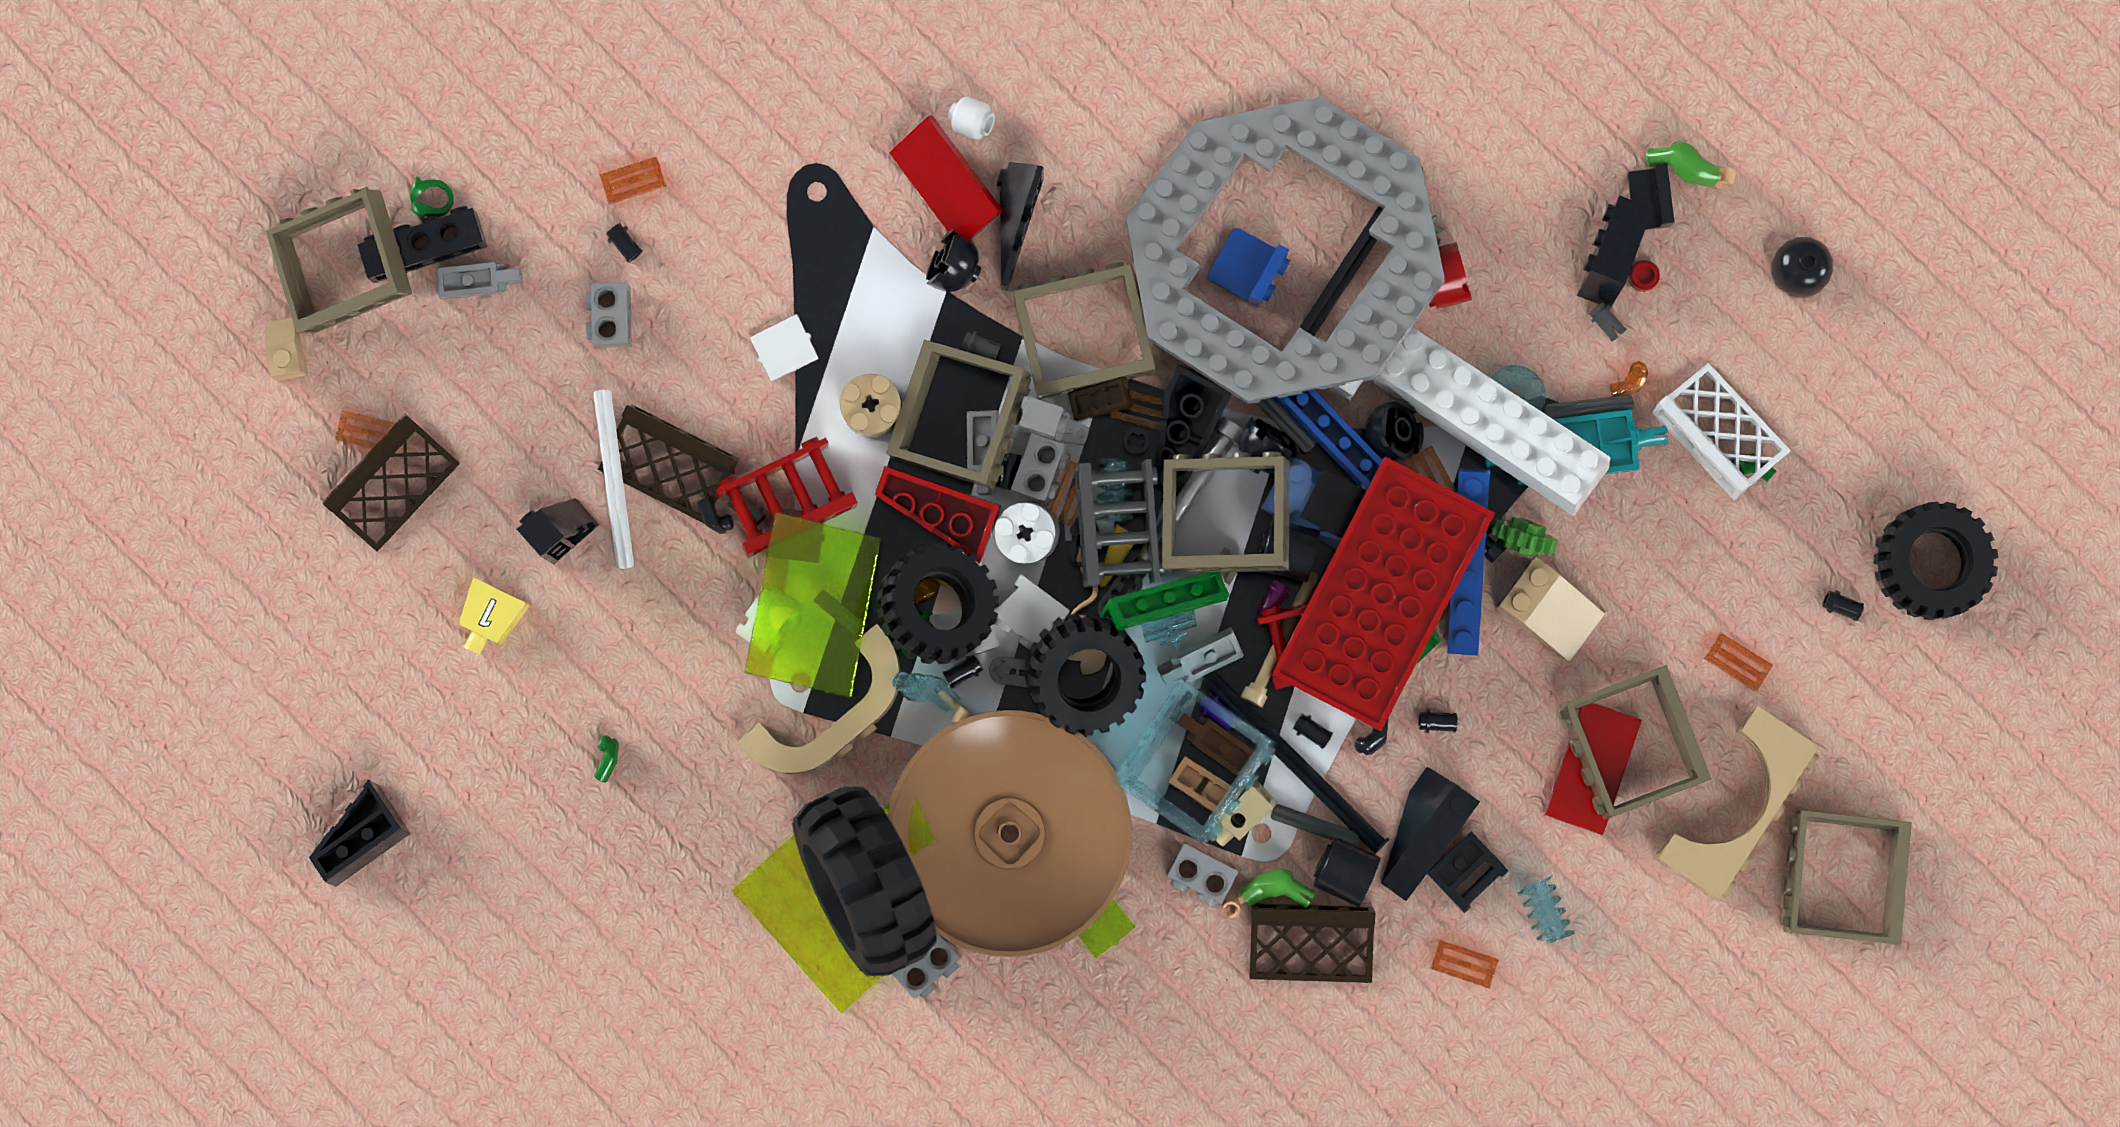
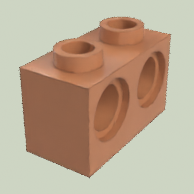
(1199, 784)

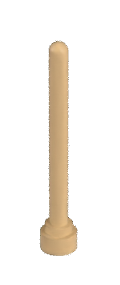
(1256, 691)

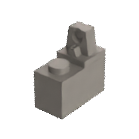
(1052, 423)

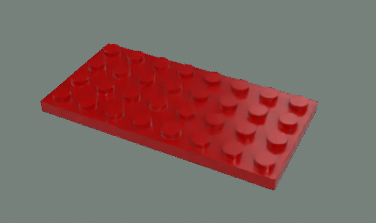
(1383, 593)

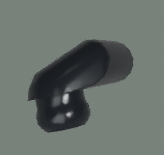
(712, 519)
(1372, 741)

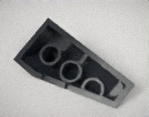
(1018, 198)
(1188, 419)

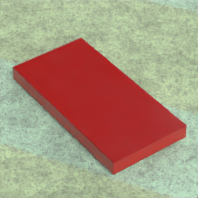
(945, 179)
(1611, 743)

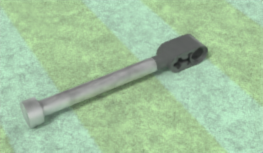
(1228, 434)

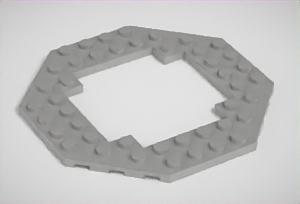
(1379, 314)

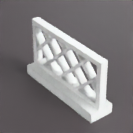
(1699, 442)

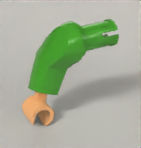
(1691, 166)
(1268, 884)

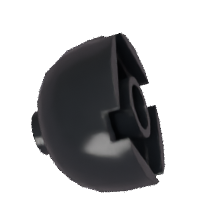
(954, 264)
(1802, 267)
(1394, 431)
(1263, 437)

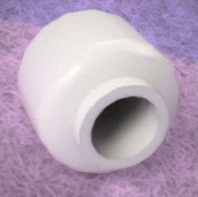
(971, 118)

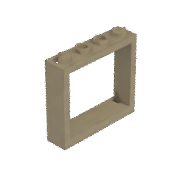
(292, 277)
(1059, 284)
(914, 401)
(1227, 563)
(1679, 727)
(1895, 883)

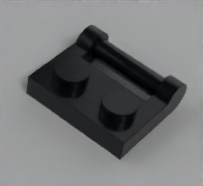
(1460, 864)

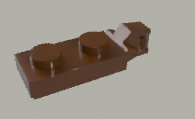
(1216, 743)

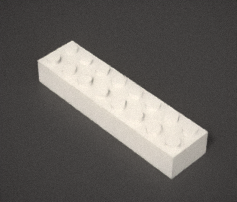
(1493, 421)

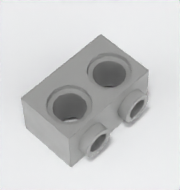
(617, 314)
(1033, 468)
(1205, 867)
(931, 970)

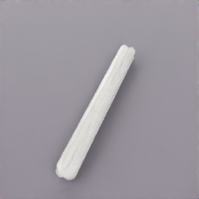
(613, 479)

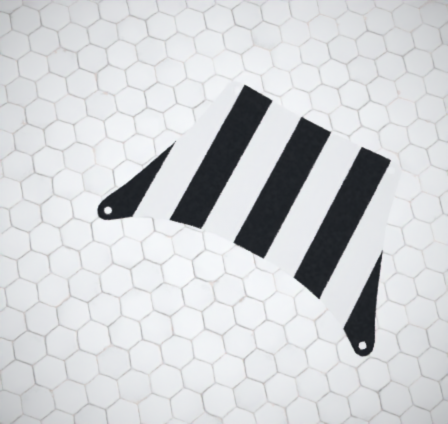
(871, 317)

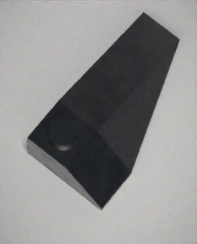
(1429, 823)

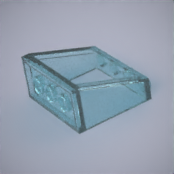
(1153, 737)

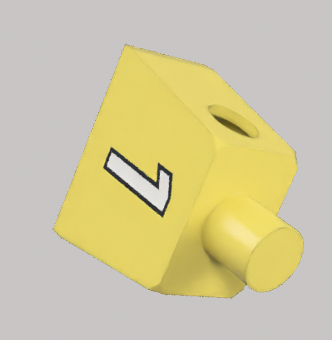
(489, 615)

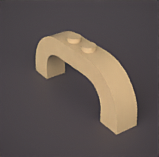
(837, 739)

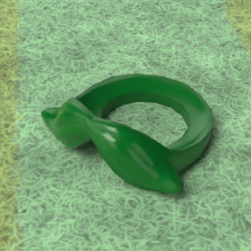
(424, 210)

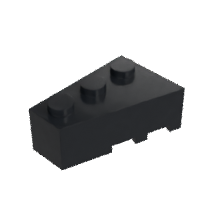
(1614, 251)
(556, 528)
(359, 836)

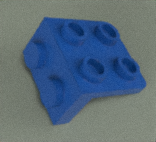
(1248, 267)

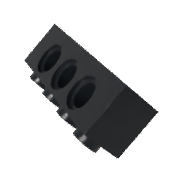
(468, 239)

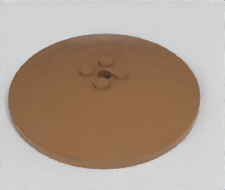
(1068, 820)

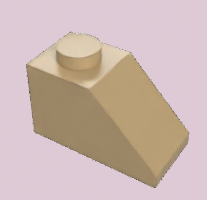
(284, 350)

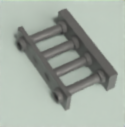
(1089, 510)

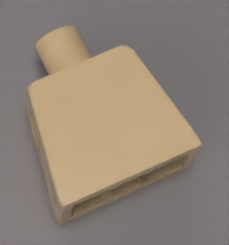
(1254, 807)

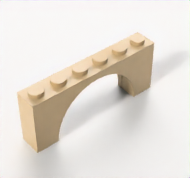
(1783, 758)

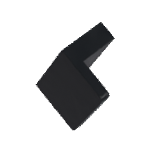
(1653, 190)

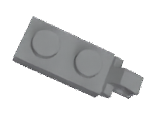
(475, 280)
(979, 435)
(1202, 658)

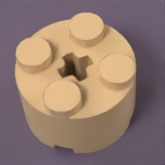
(855, 397)

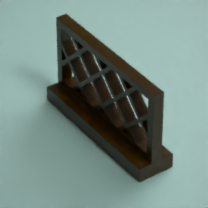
(680, 440)
(371, 463)
(1312, 916)

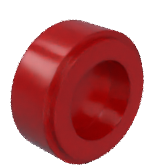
(1644, 276)

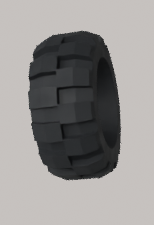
(864, 881)

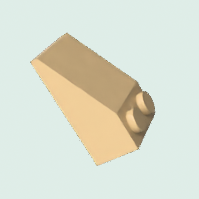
(1550, 609)

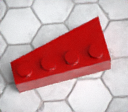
(947, 512)

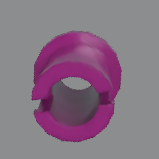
(1274, 596)

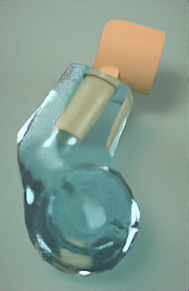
(927, 688)

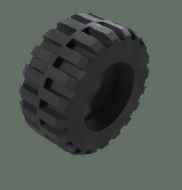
(1973, 547)
(964, 577)
(1104, 707)

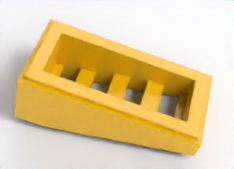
(1115, 554)

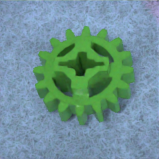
(1524, 536)

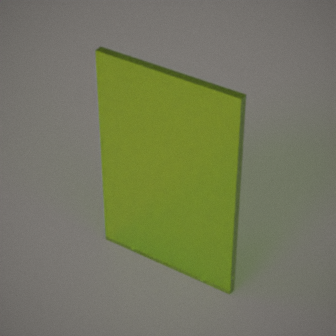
(812, 605)
(789, 910)

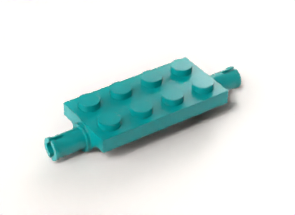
(1613, 435)

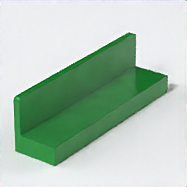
(1166, 600)

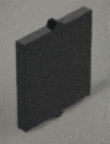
(1333, 503)

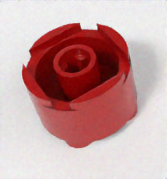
(1455, 286)

